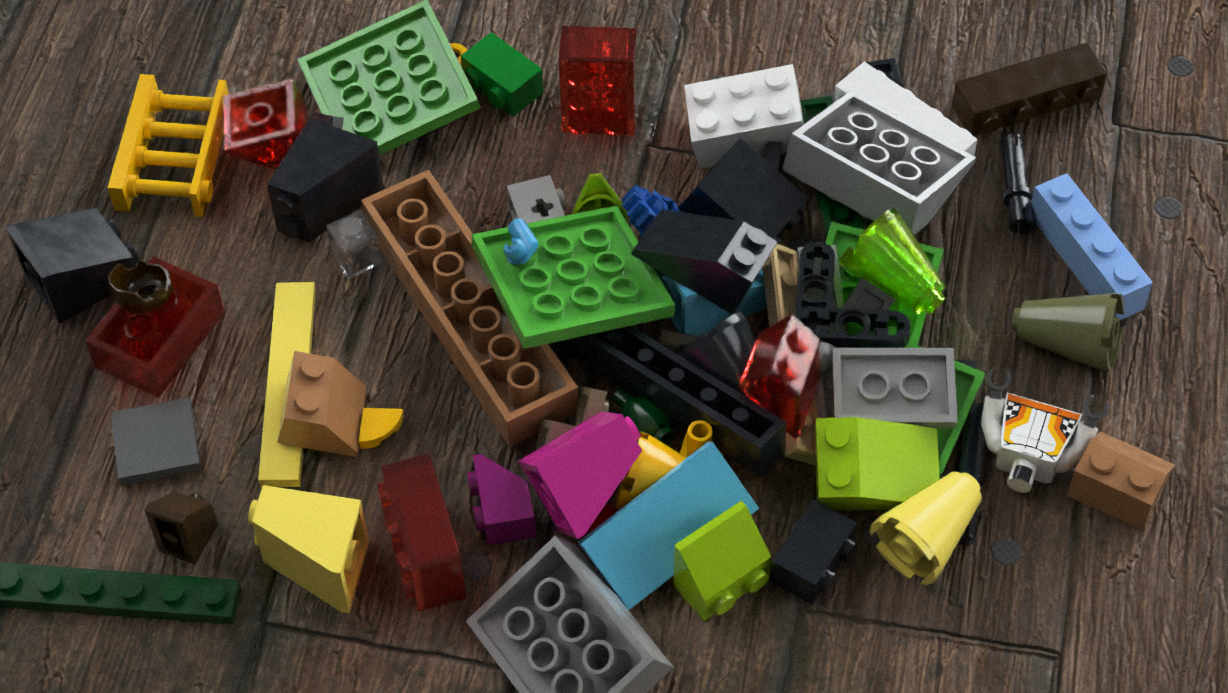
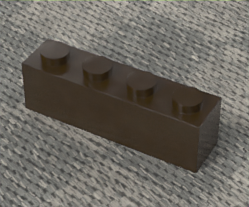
(1029, 89)

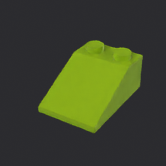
(872, 462)

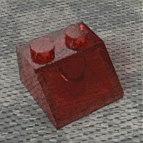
(263, 122)
(784, 372)

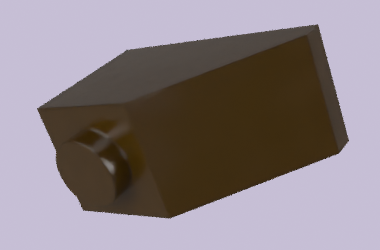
(182, 524)

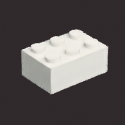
(745, 106)

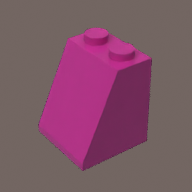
(582, 469)

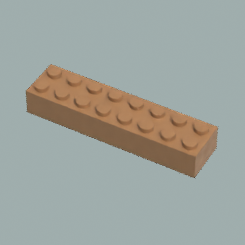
(440, 271)

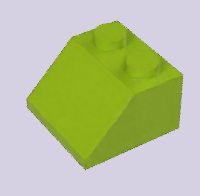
(721, 562)

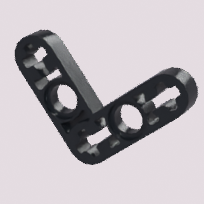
(823, 313)

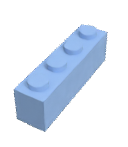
(1088, 244)

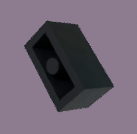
(813, 552)

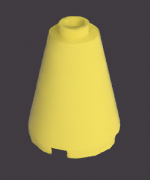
(927, 527)

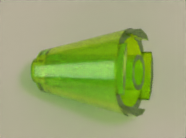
(896, 264)

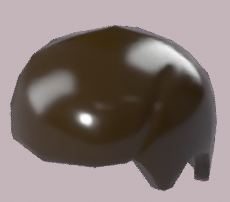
(140, 287)

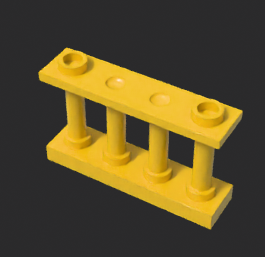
(142, 127)

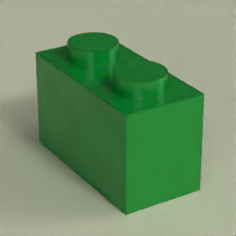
(502, 74)

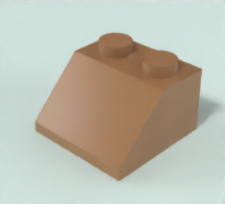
(322, 406)
(1119, 479)

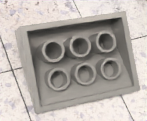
(876, 161)
(566, 629)

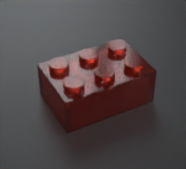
(598, 80)
(156, 345)
(421, 533)

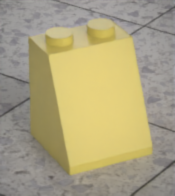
(312, 541)

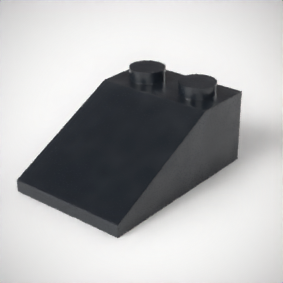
(706, 254)

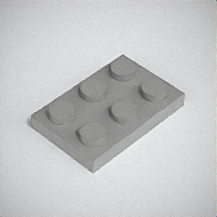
(895, 385)

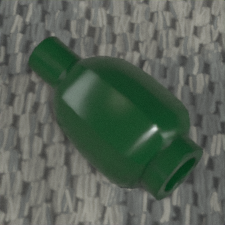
(645, 415)

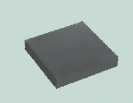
(155, 441)

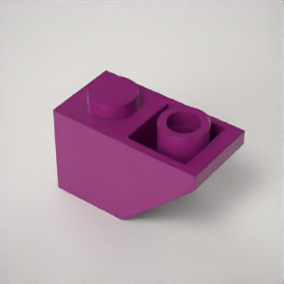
(504, 502)

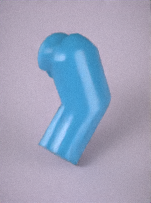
(523, 243)

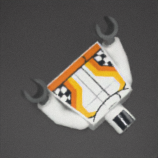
(1034, 437)

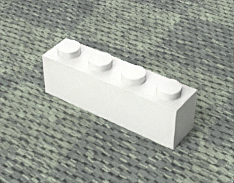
(881, 90)

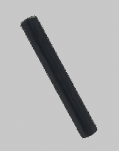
(972, 459)

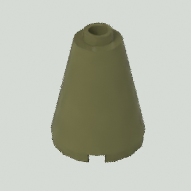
(1074, 327)

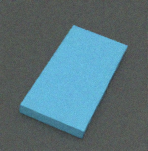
(638, 541)

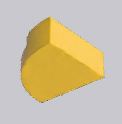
(378, 425)

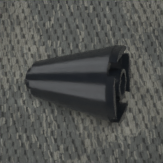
(723, 350)

